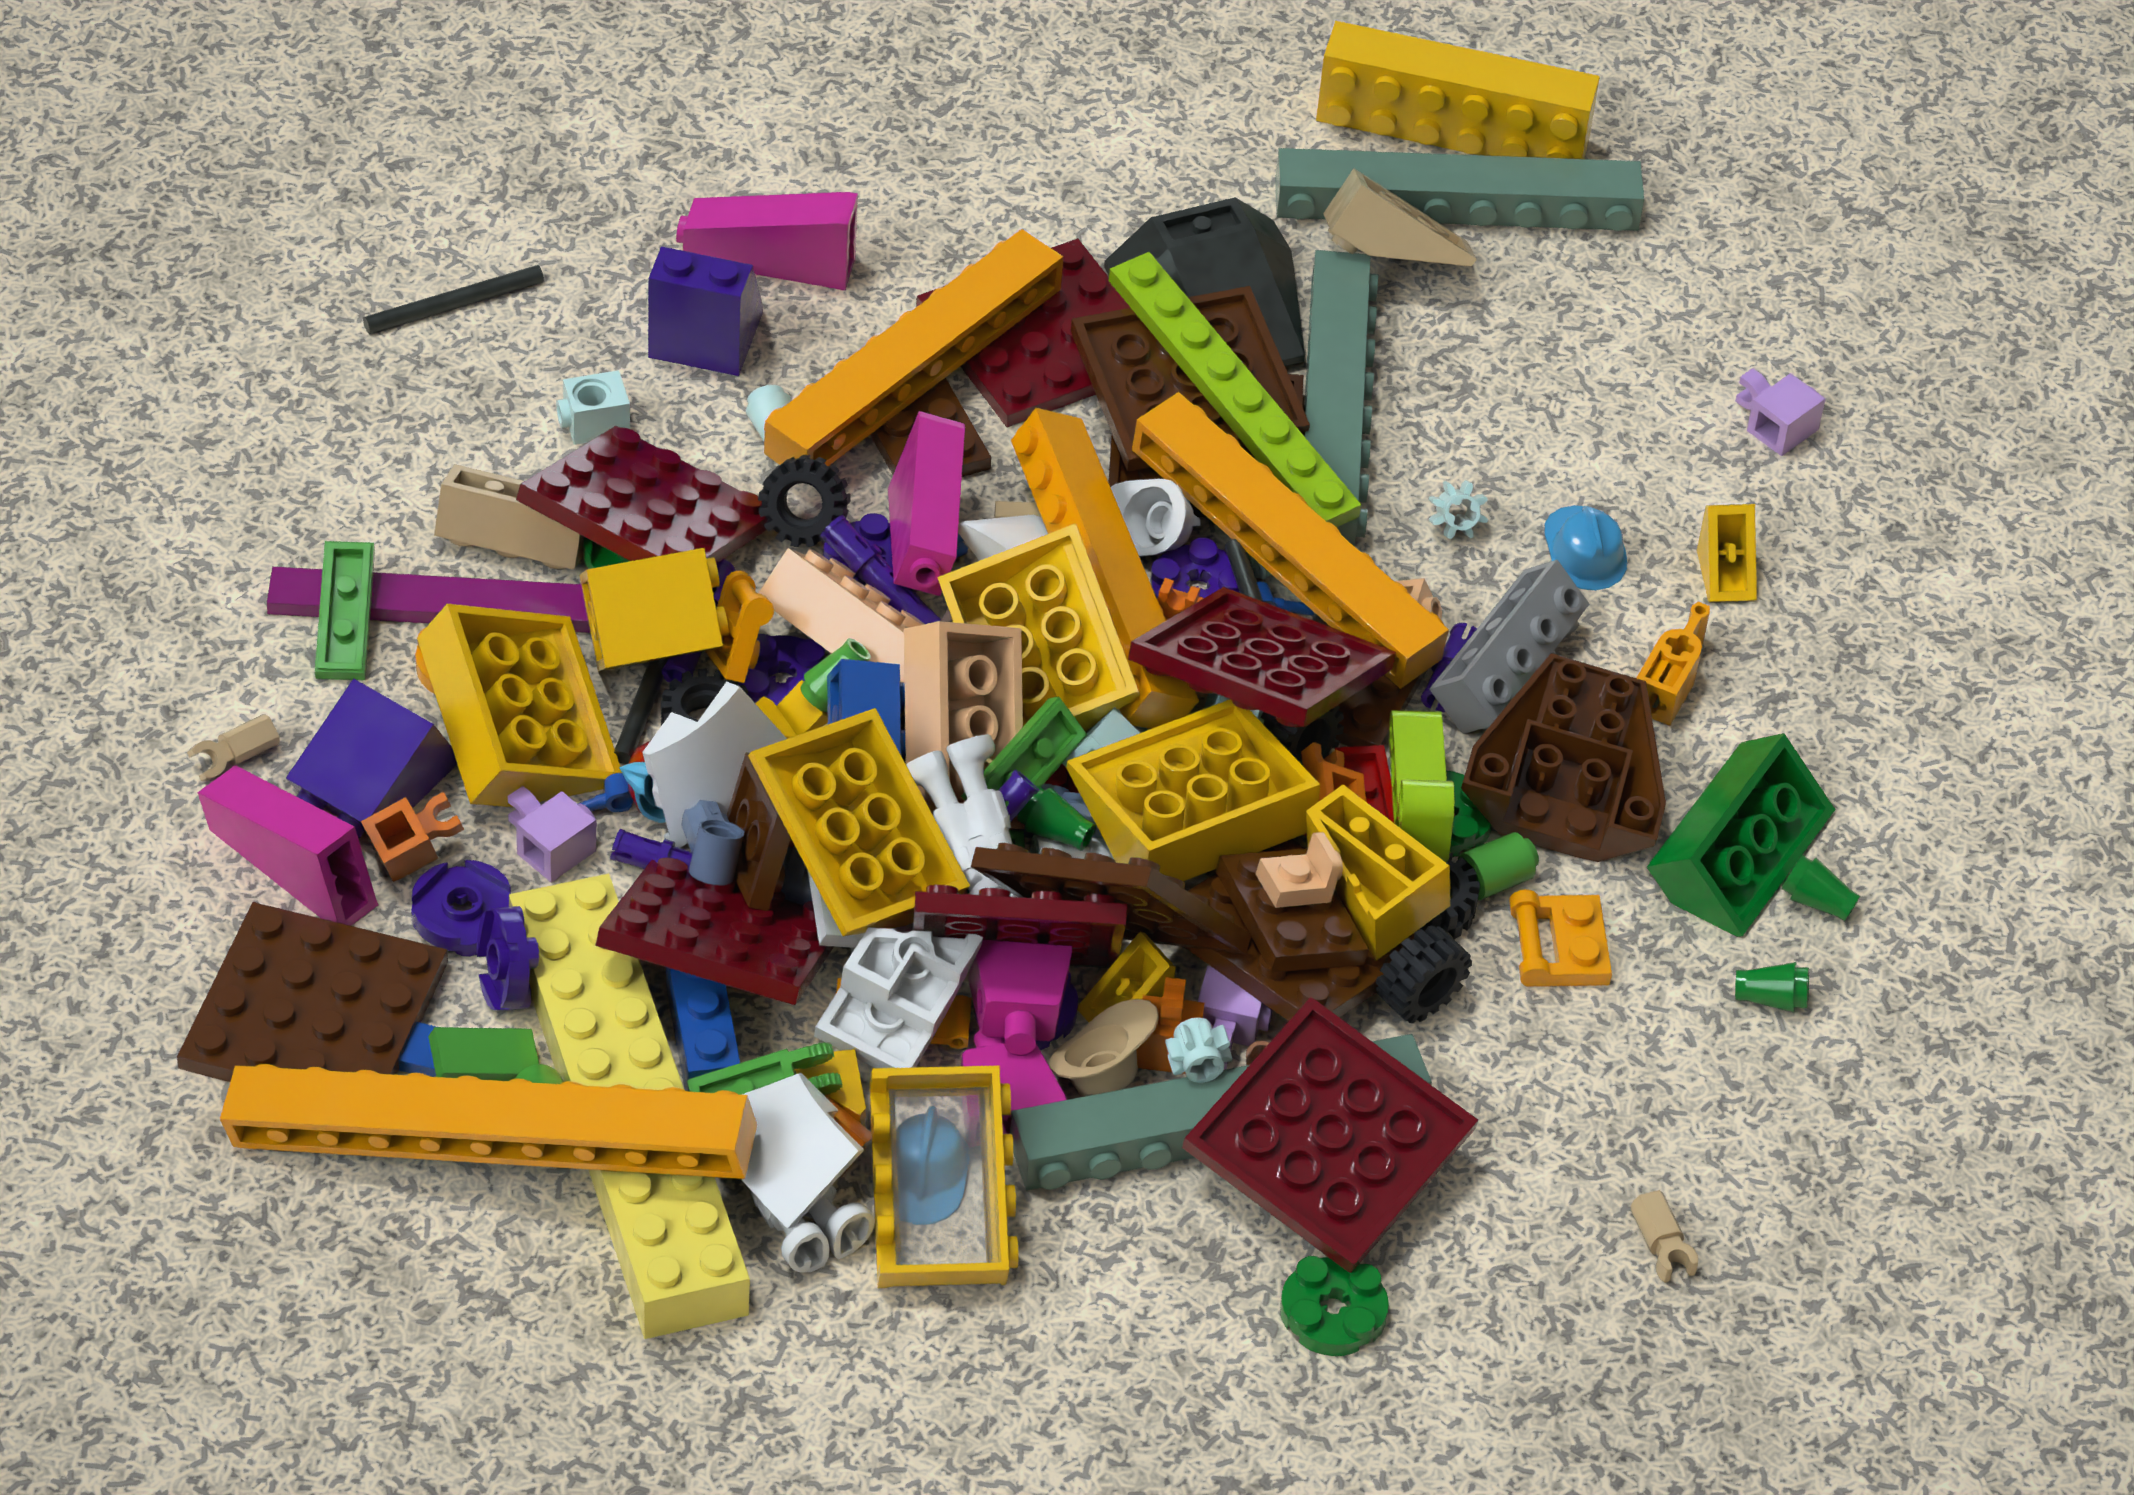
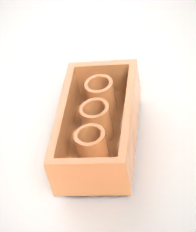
(833, 606)
(958, 687)

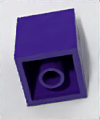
(702, 310)
(370, 757)

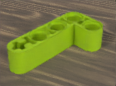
(1419, 780)

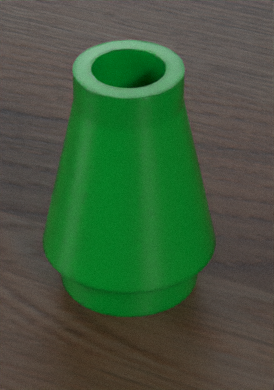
(1054, 818)
(1820, 888)
(1774, 986)

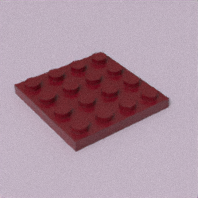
(1037, 357)
(643, 500)
(1261, 657)
(1089, 926)
(715, 934)
(1330, 1134)

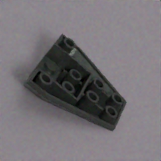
(1221, 250)

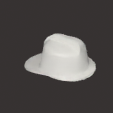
(1155, 514)

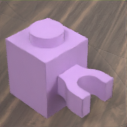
(1782, 412)
(552, 834)
(1233, 1008)

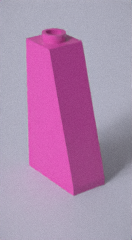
(782, 236)
(926, 503)
(291, 843)

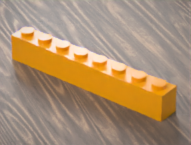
(915, 352)
(1072, 490)
(1288, 536)

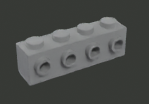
(1509, 646)

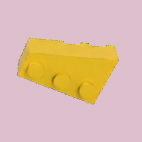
(1387, 875)

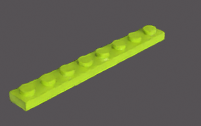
(1231, 388)

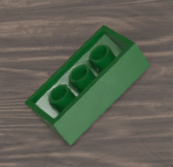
(1742, 835)

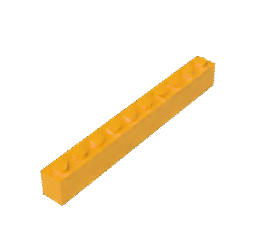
(490, 1121)

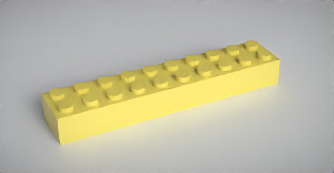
(606, 1033)

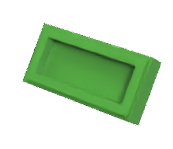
(482, 1052)

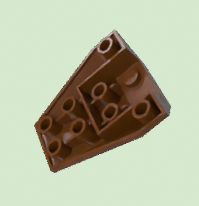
(1572, 763)

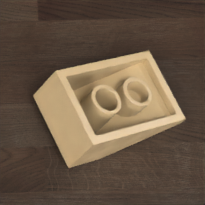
(1386, 226)

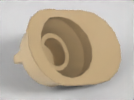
(1104, 1051)

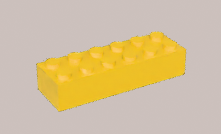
(1454, 96)

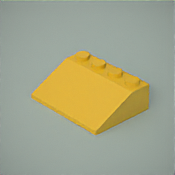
(1063, 622)
(517, 703)
(1195, 791)
(857, 821)

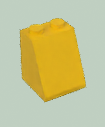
(653, 608)

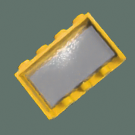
(941, 1176)

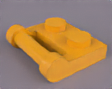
(741, 646)
(1576, 937)

